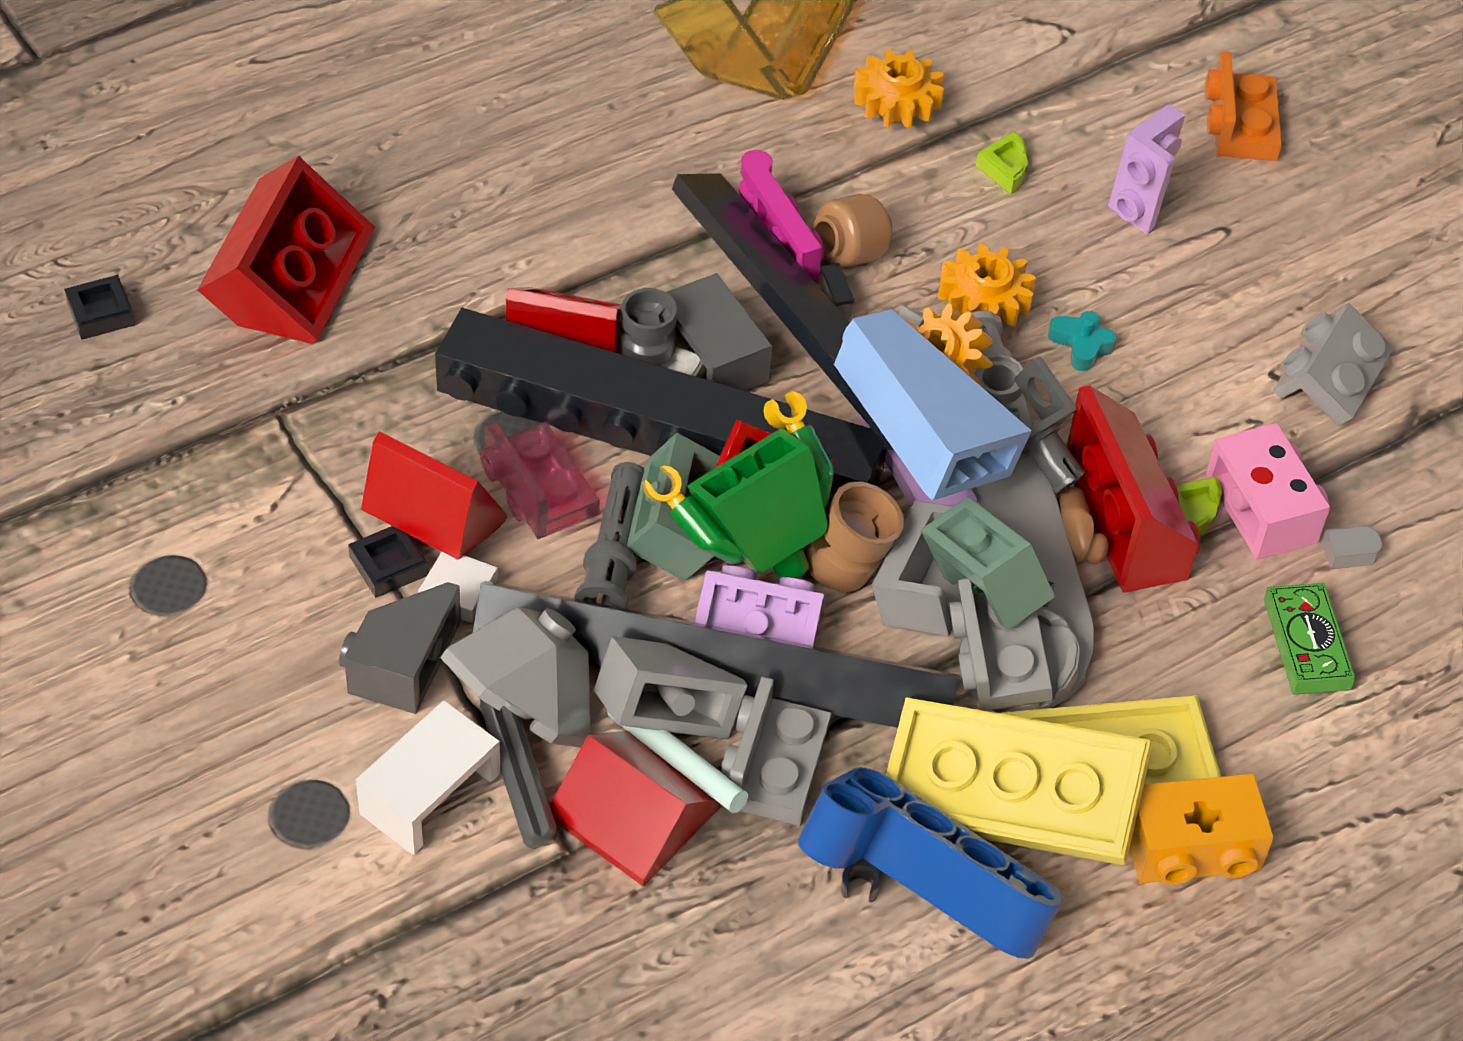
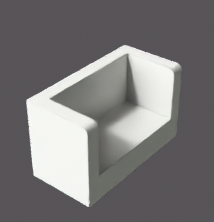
(424, 772)

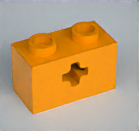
(1200, 830)

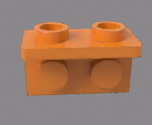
(1243, 112)

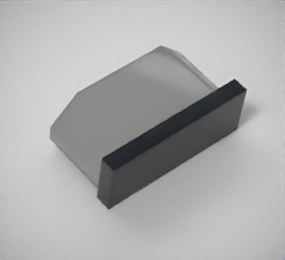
(837, 288)

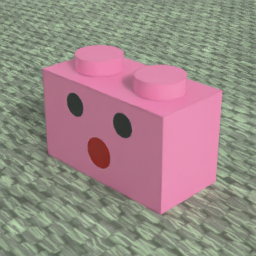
(1268, 491)

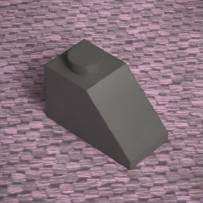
(401, 647)

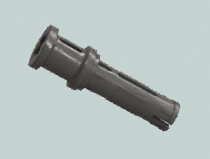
(599, 577)

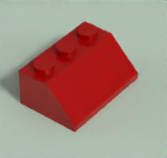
(287, 255)
(1130, 495)

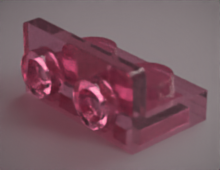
(538, 478)

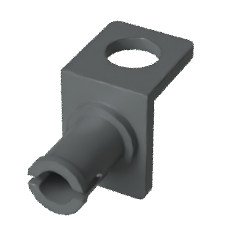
(1044, 441)

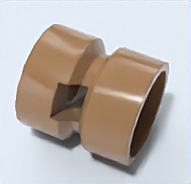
(858, 536)

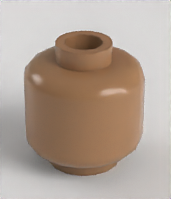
(853, 230)

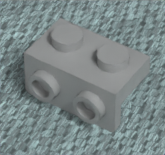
(1335, 362)

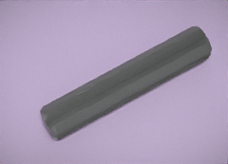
(521, 777)

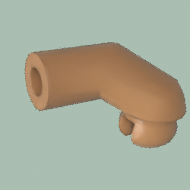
(1080, 527)

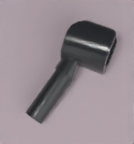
(861, 870)

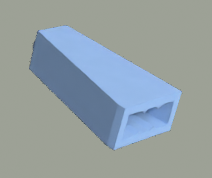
(928, 407)

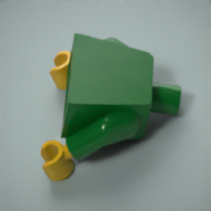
(762, 500)

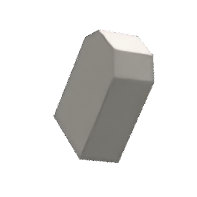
(1351, 546)

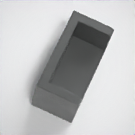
(722, 334)

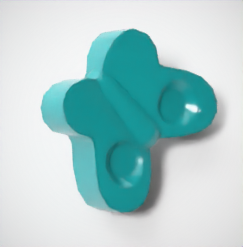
(1083, 336)

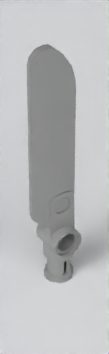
(1029, 503)

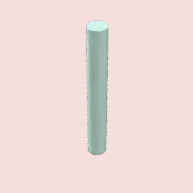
(692, 766)

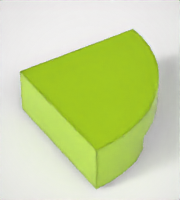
(1005, 161)
(1200, 502)

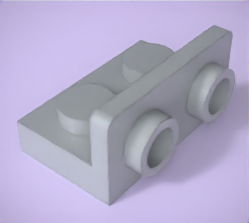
(1001, 663)
(776, 754)

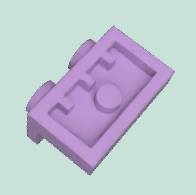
(1147, 168)
(761, 608)

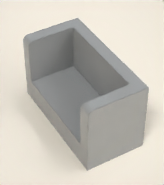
(910, 584)

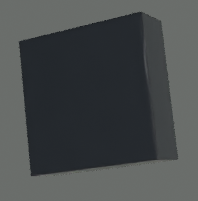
(99, 307)
(388, 560)

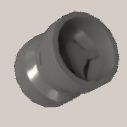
(648, 325)

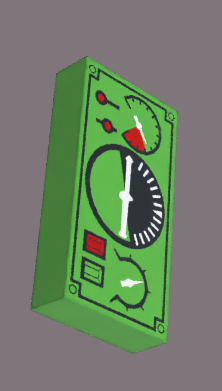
(1309, 638)

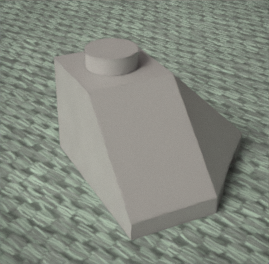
(531, 669)

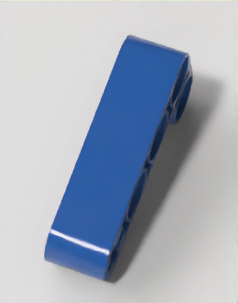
(933, 857)

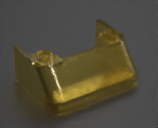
(766, 50)

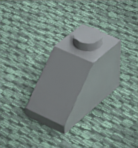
(667, 689)

